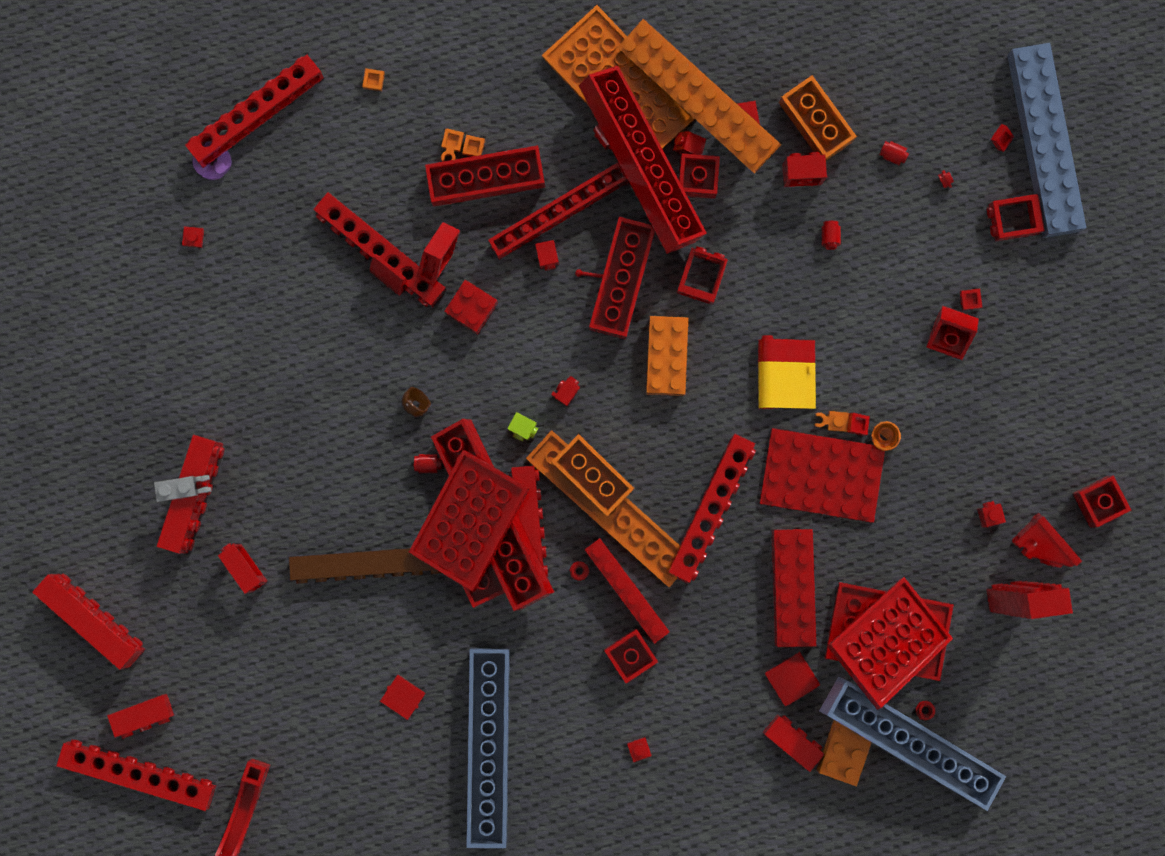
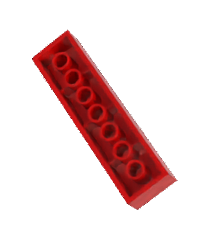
(1029, 599)

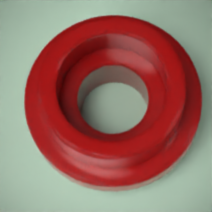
(946, 179)
(573, 570)
(931, 710)

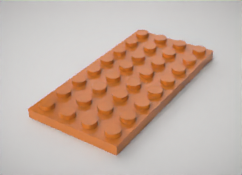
(594, 47)

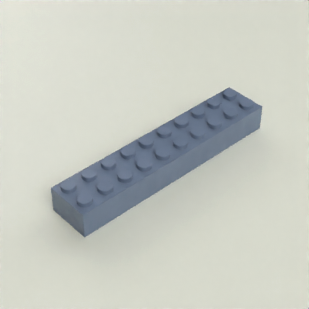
(1046, 139)
(913, 744)
(488, 748)

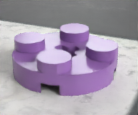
(218, 168)

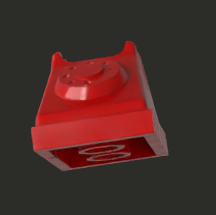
(1045, 543)

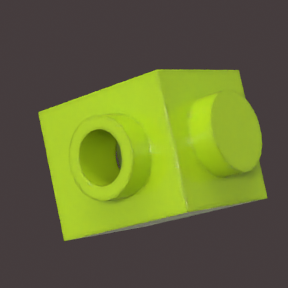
(522, 427)

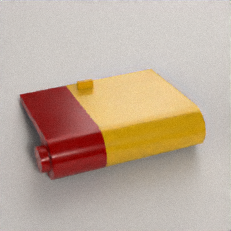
(786, 373)

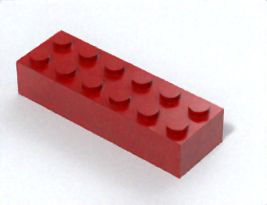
(485, 176)
(622, 278)
(184, 513)
(793, 588)
(89, 620)

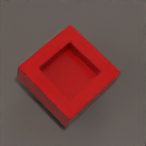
(1002, 138)
(193, 237)
(970, 299)
(858, 424)
(639, 749)

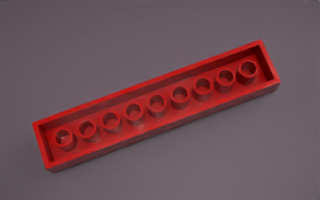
(642, 159)
(515, 558)

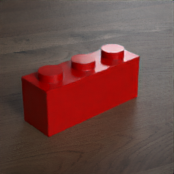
(141, 716)
(794, 742)

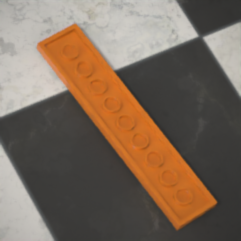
(699, 96)
(625, 523)

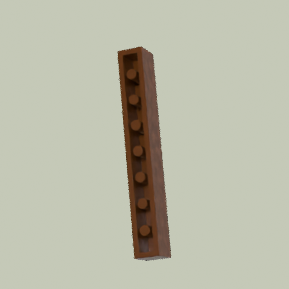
(357, 565)

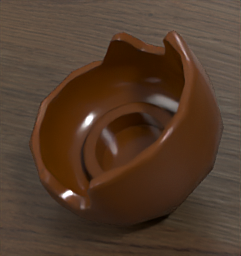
(414, 394)

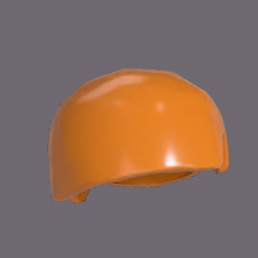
(890, 432)

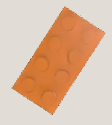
(817, 118)
(667, 356)
(592, 475)
(844, 754)

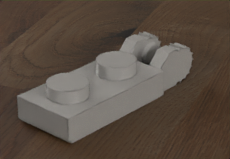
(180, 488)

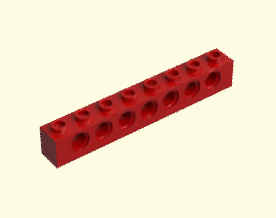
(265, 110)
(330, 204)
(558, 211)
(736, 445)
(69, 760)

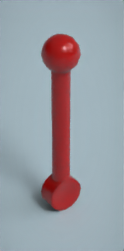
(579, 273)

